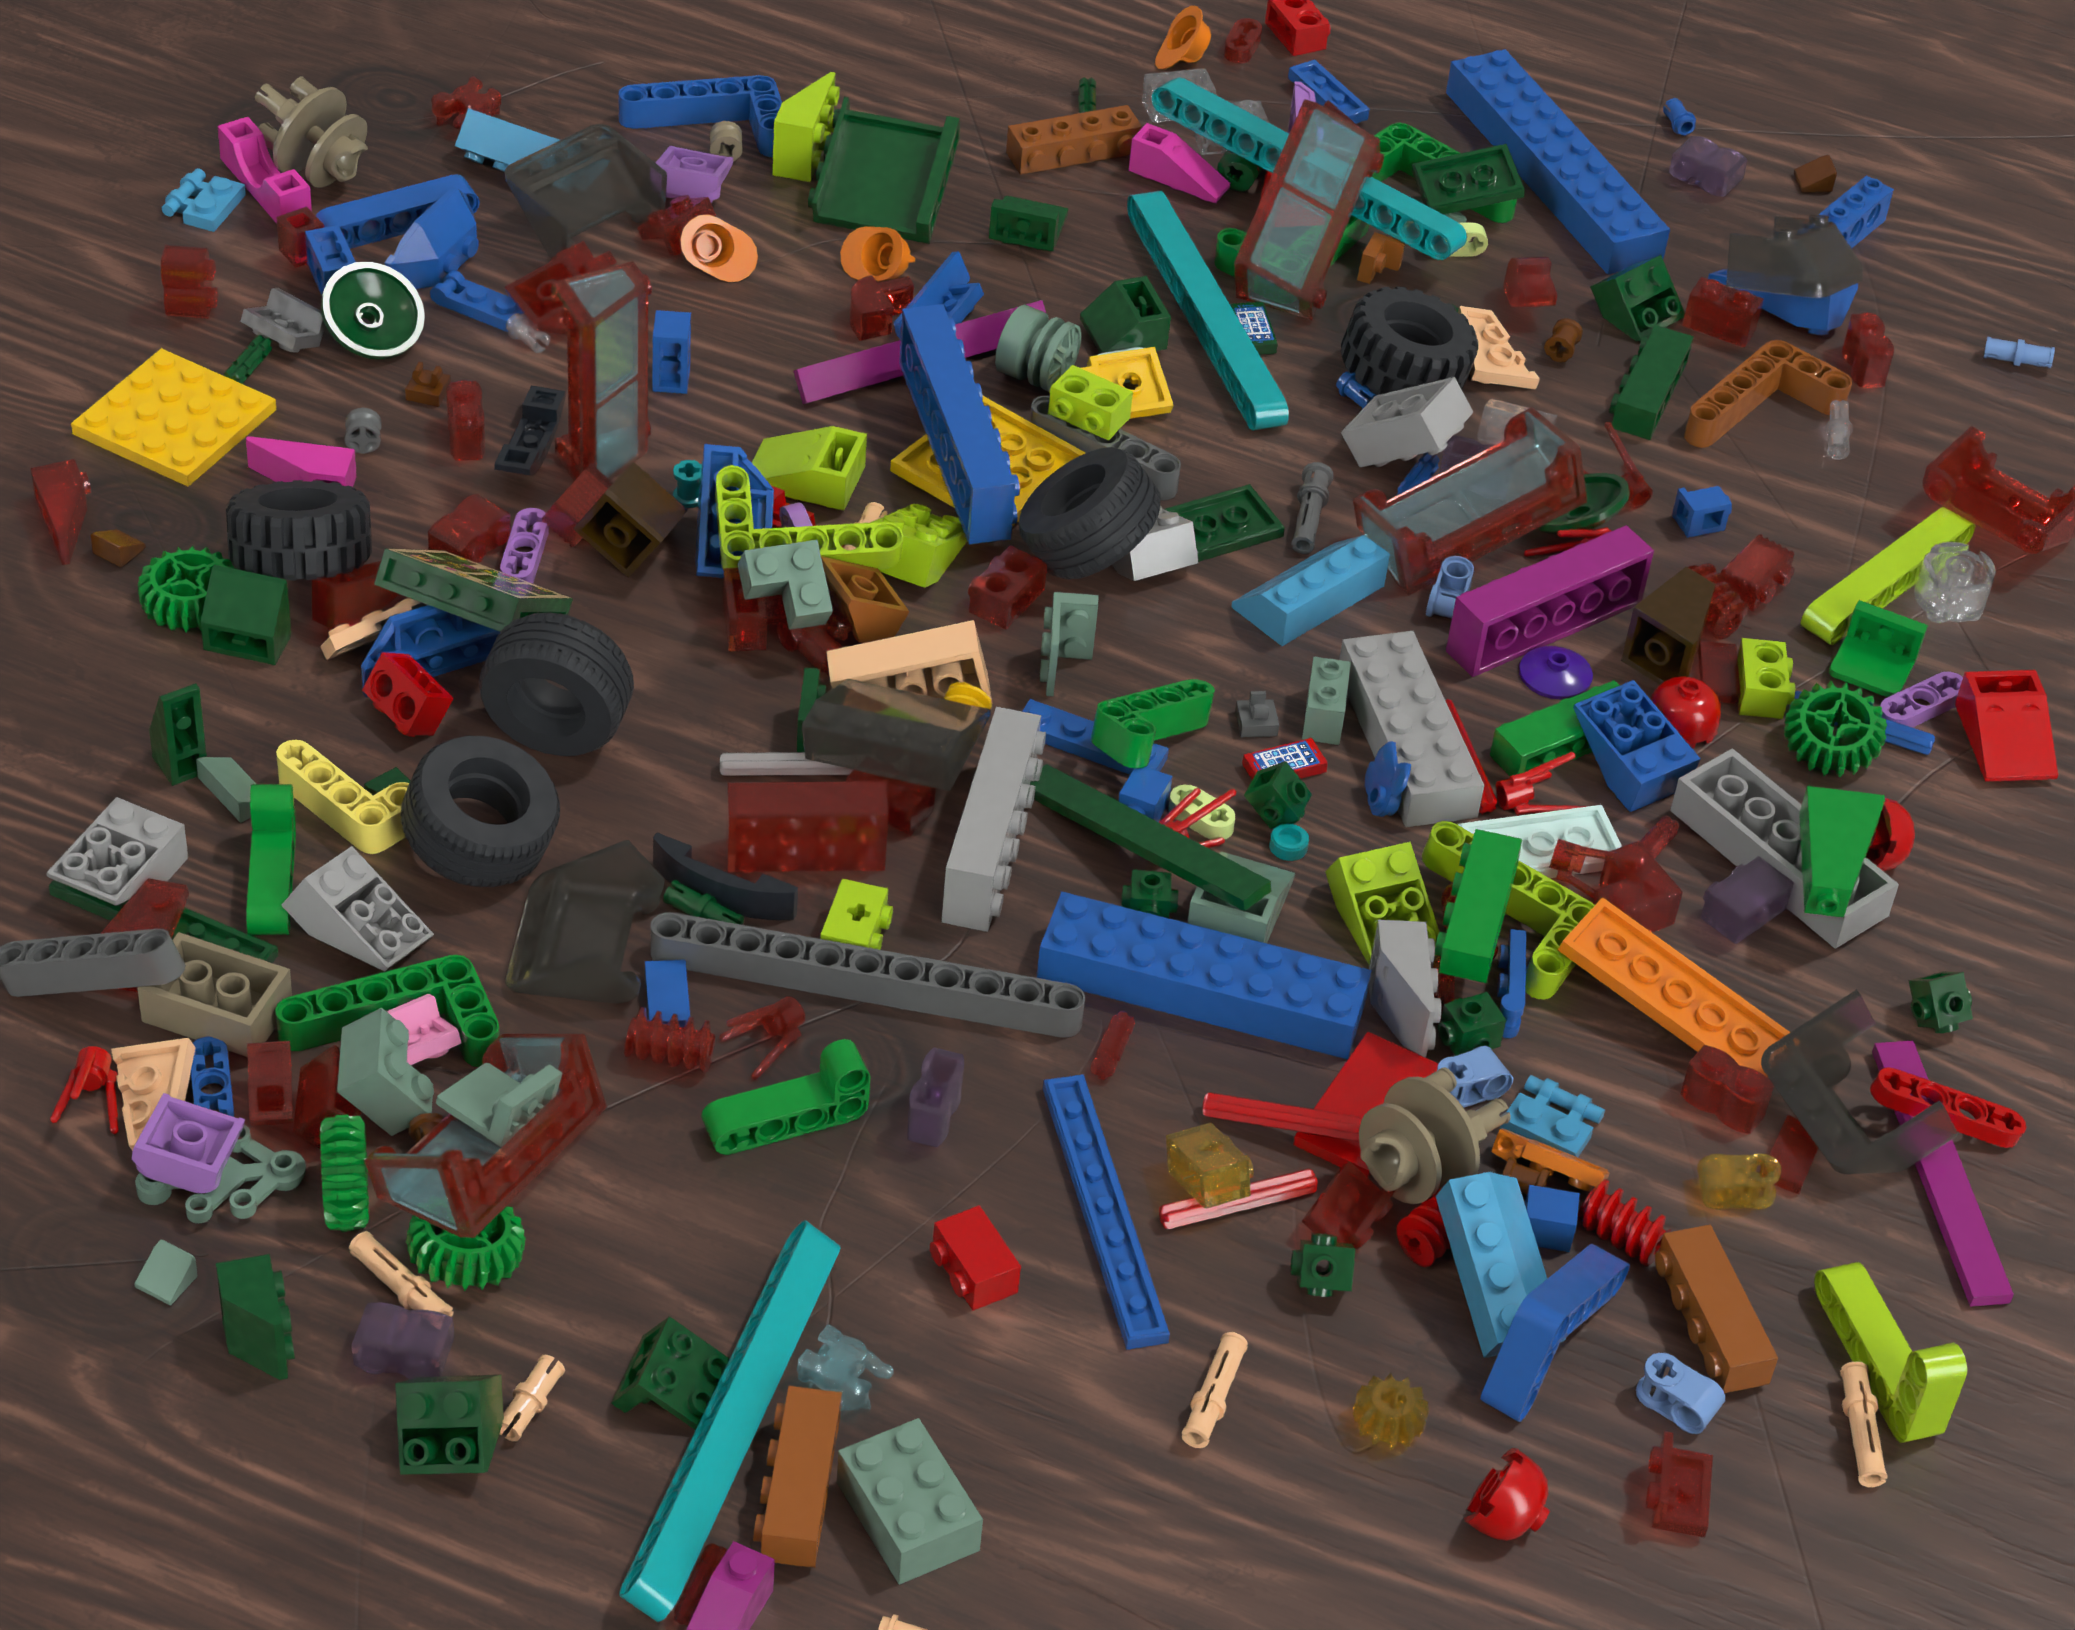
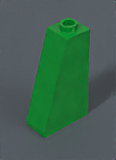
(1834, 845)

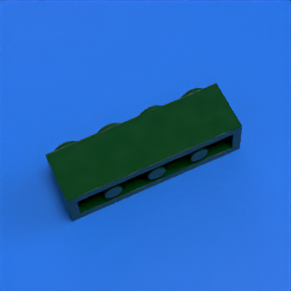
(1650, 382)

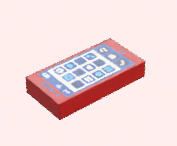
(1301, 755)

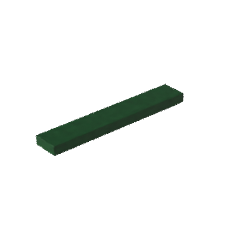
(190, 923)

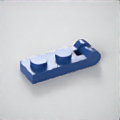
(474, 300)
(1512, 983)

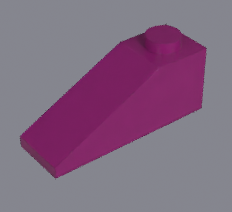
(735, 1591)

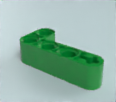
(1132, 722)
(271, 858)
(793, 1106)

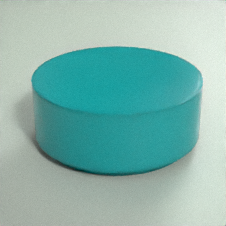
(1289, 842)

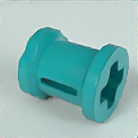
(688, 482)

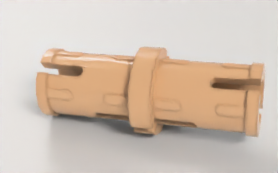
(531, 1397)

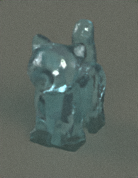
(839, 1365)

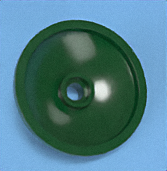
(382, 298)
(1605, 499)

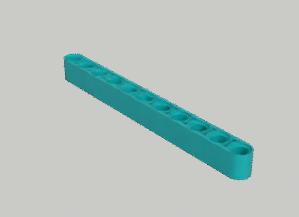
(1263, 145)
(1208, 311)
(729, 1423)

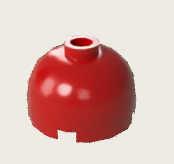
(1689, 707)
(1892, 837)
(1510, 1499)

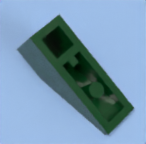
(178, 734)

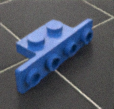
(949, 288)

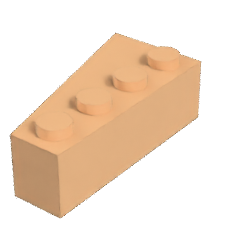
(916, 661)

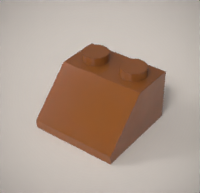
(864, 599)

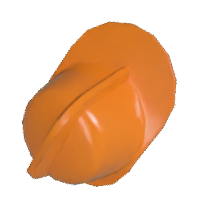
(1185, 39)
(718, 248)
(875, 253)

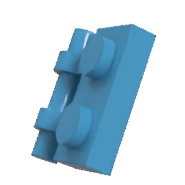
(212, 201)
(1549, 1126)

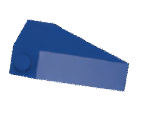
(1812, 313)

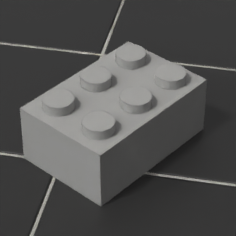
(1407, 423)

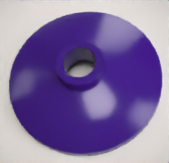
(1555, 672)

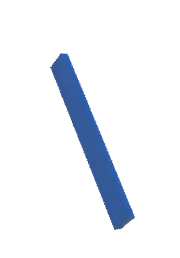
(1106, 1212)

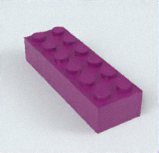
(1548, 600)

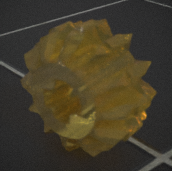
(1390, 1411)

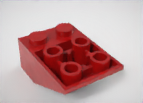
(2008, 724)

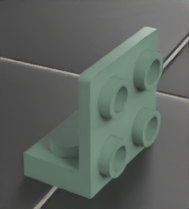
(1071, 632)
(496, 1102)

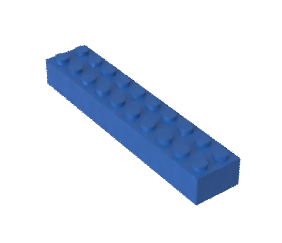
(1557, 161)

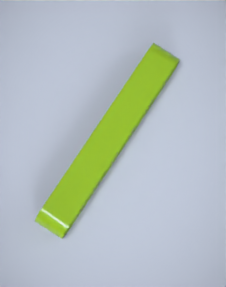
(1884, 575)

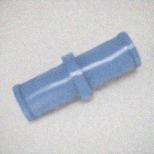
(2019, 352)

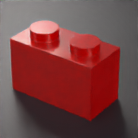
(975, 1258)

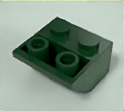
(1639, 298)
(1127, 317)
(246, 615)
(254, 1316)
(448, 1423)

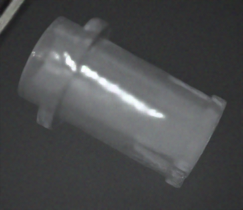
(521, 328)

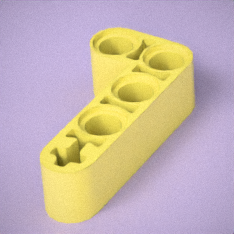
(363, 819)

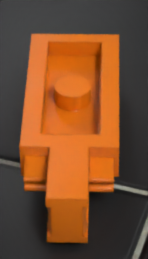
(1542, 1156)

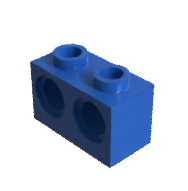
(326, 253)
(671, 352)

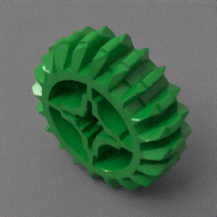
(177, 586)
(1858, 732)
(344, 1173)
(467, 1260)

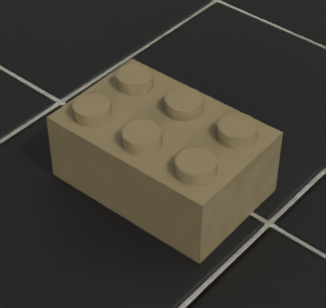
(218, 995)

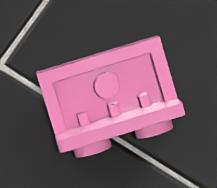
(428, 1032)

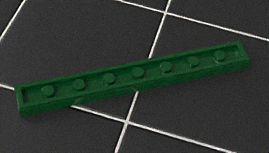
(1150, 839)

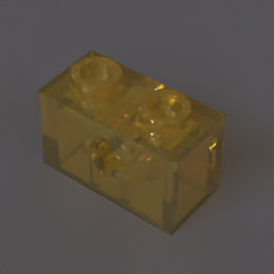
(1209, 1165)

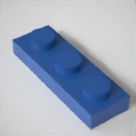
(1329, 88)

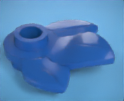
(1386, 781)

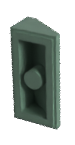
(227, 783)

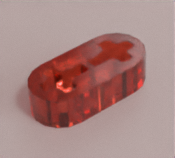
(1246, 35)

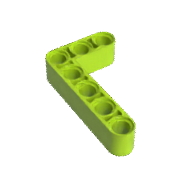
(830, 538)
(1532, 901)
(1911, 1387)

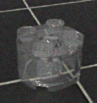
(1954, 583)

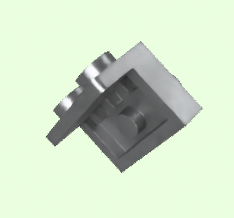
(286, 321)

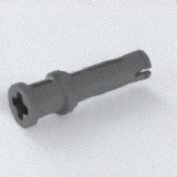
(1312, 497)

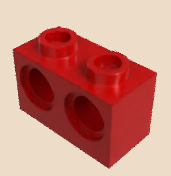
(1298, 25)
(407, 694)

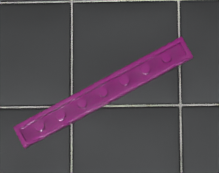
(882, 362)
(1952, 1199)

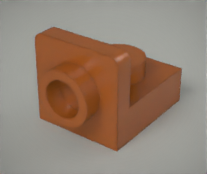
(1380, 253)

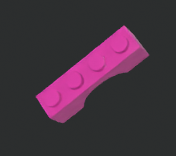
(247, 157)

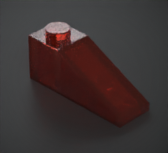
(62, 502)
(348, 597)

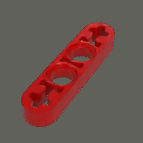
(1992, 1121)

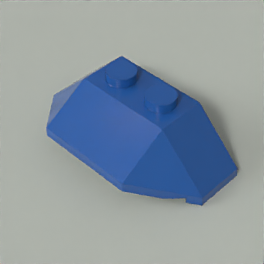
(437, 241)
(762, 496)
(433, 639)

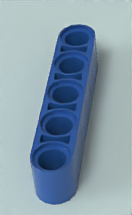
(392, 211)

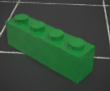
(1543, 735)
(1479, 905)

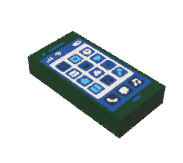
(1257, 326)

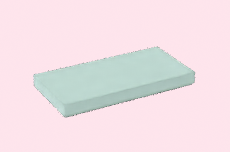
(1540, 833)

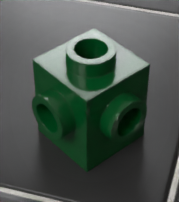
(1278, 795)
(1150, 893)
(1941, 1001)
(1471, 1024)
(1337, 1273)

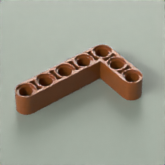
(1769, 368)

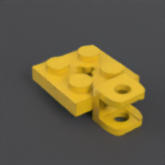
(1141, 368)

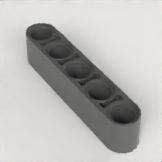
(1158, 464)
(89, 962)

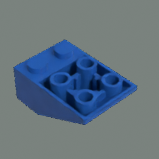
(1634, 745)

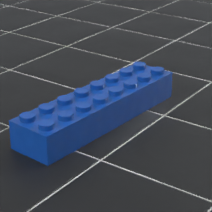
(958, 424)
(1204, 975)

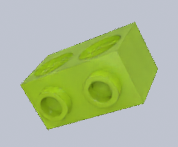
(1090, 402)
(1764, 678)

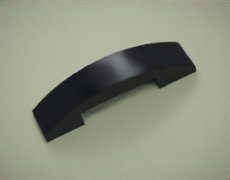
(534, 432)
(760, 900)

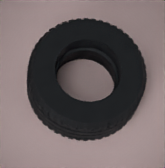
(1089, 513)
(570, 655)
(463, 846)

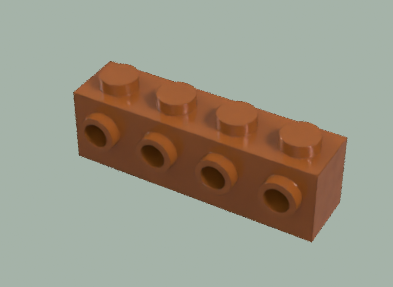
(1072, 139)
(1716, 1309)
(800, 1476)

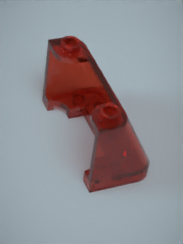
(1971, 487)

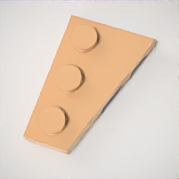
(1495, 358)
(348, 638)
(146, 1074)

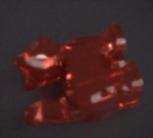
(461, 99)

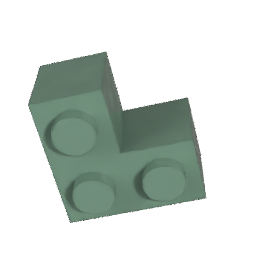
(793, 572)
(377, 1073)

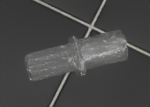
(1839, 430)

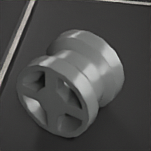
(363, 430)

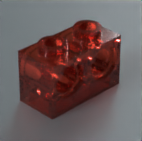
(1007, 587)

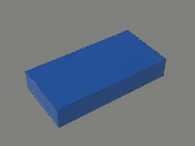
(667, 989)

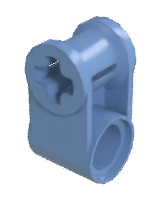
(1452, 581)
(1478, 1076)
(1681, 1395)

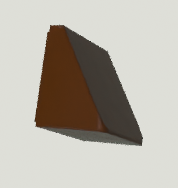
(1816, 175)
(116, 546)

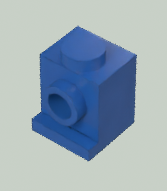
(1701, 511)

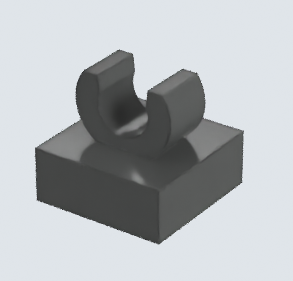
(1257, 716)

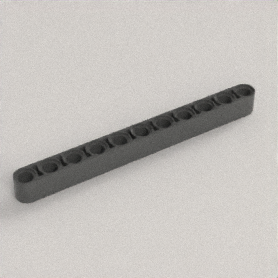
(869, 975)

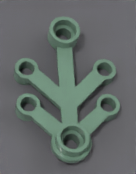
(274, 1171)

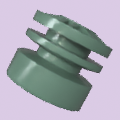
(1037, 347)

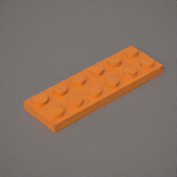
(1669, 986)

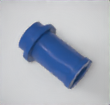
(1682, 121)
(1350, 387)

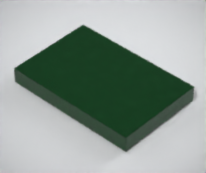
(1468, 180)
(1230, 521)

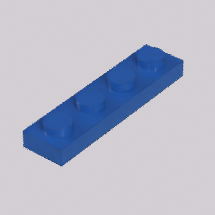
(1074, 733)

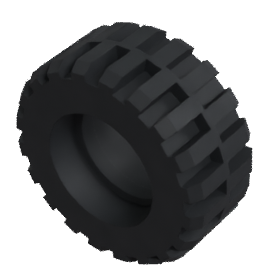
(1407, 341)
(299, 529)

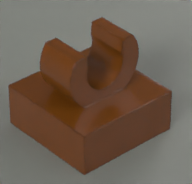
(427, 385)

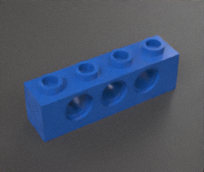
(1860, 209)

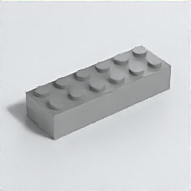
(1403, 704)
(1753, 817)
(993, 820)

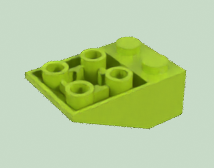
(803, 129)
(814, 464)
(927, 545)
(1380, 887)

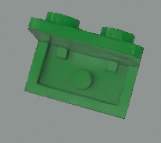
(1878, 650)

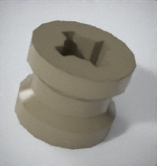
(729, 134)

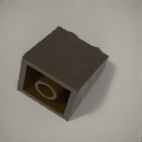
(630, 519)
(1669, 627)

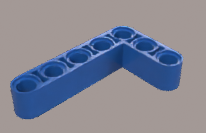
(704, 102)
(1544, 1321)

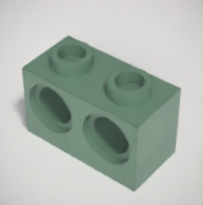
(1326, 700)

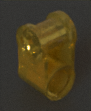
(1734, 1183)

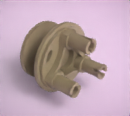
(313, 132)
(1425, 1136)

